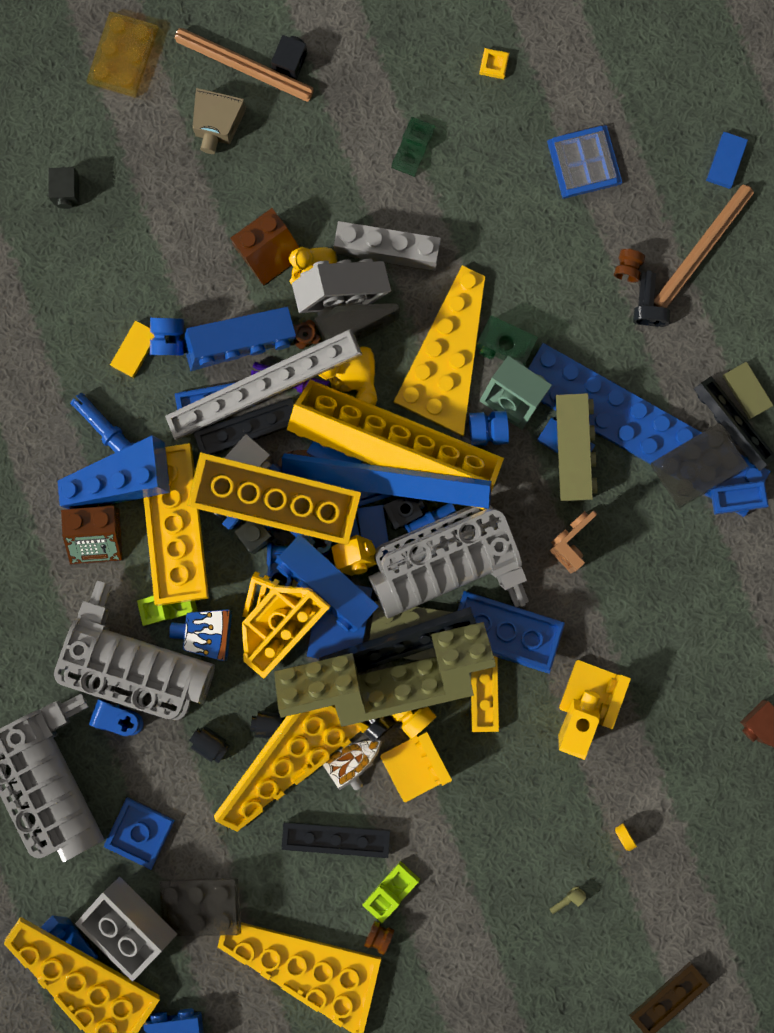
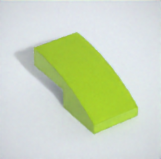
(154, 614)
(391, 892)

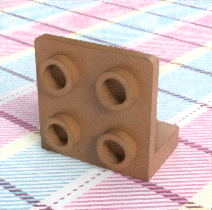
(571, 556)

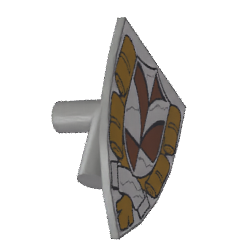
(351, 762)

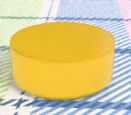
(625, 837)

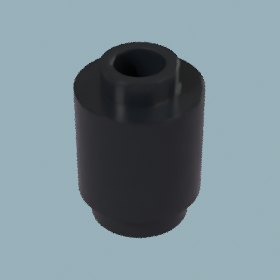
(265, 724)
(209, 744)

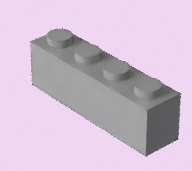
(387, 245)

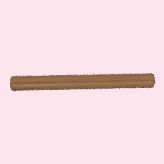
(244, 64)
(703, 246)

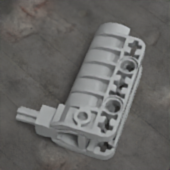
(448, 560)
(129, 664)
(45, 784)

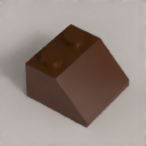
(265, 246)

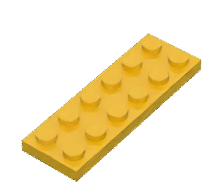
(176, 535)

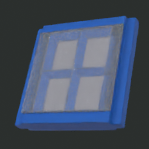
(584, 161)

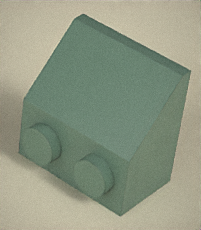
(515, 391)

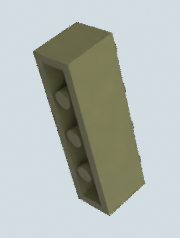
(574, 447)

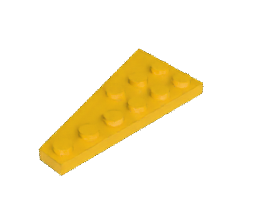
(442, 370)
(289, 757)
(316, 973)
(83, 987)

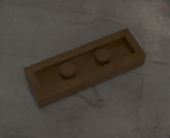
(669, 999)

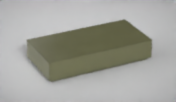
(747, 390)

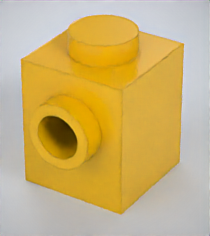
(354, 557)

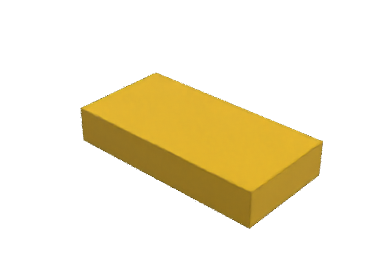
(133, 350)

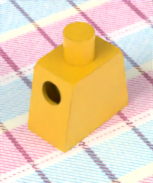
(576, 732)

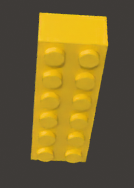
(273, 498)

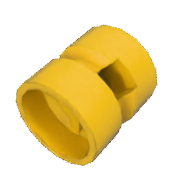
(414, 720)

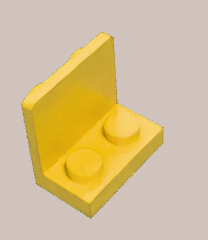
(606, 684)
(415, 766)

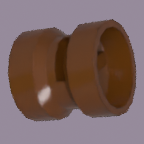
(629, 264)

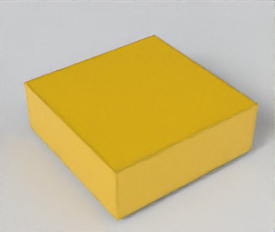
(494, 63)

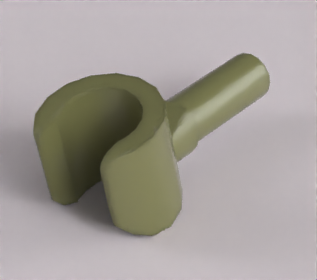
(575, 895)

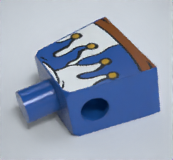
(205, 633)

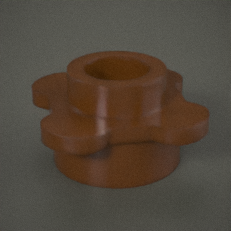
(312, 337)

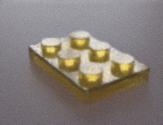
(122, 54)

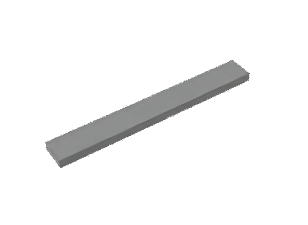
(264, 384)

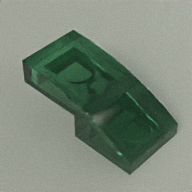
(413, 146)

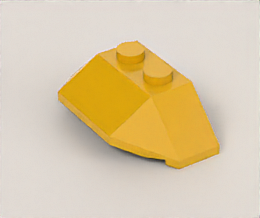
(278, 625)

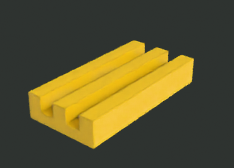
(265, 583)

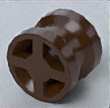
(379, 937)

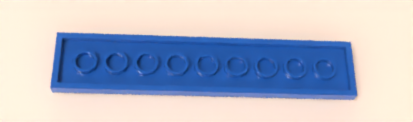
(623, 415)

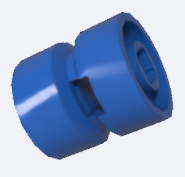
(166, 326)
(489, 428)

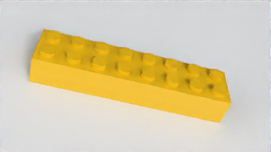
(385, 437)

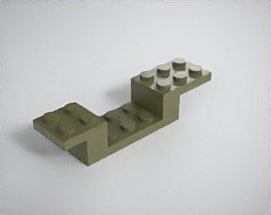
(390, 689)

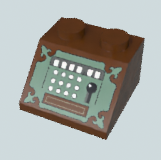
(92, 534)

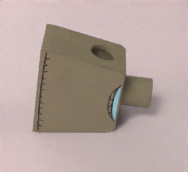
(216, 118)

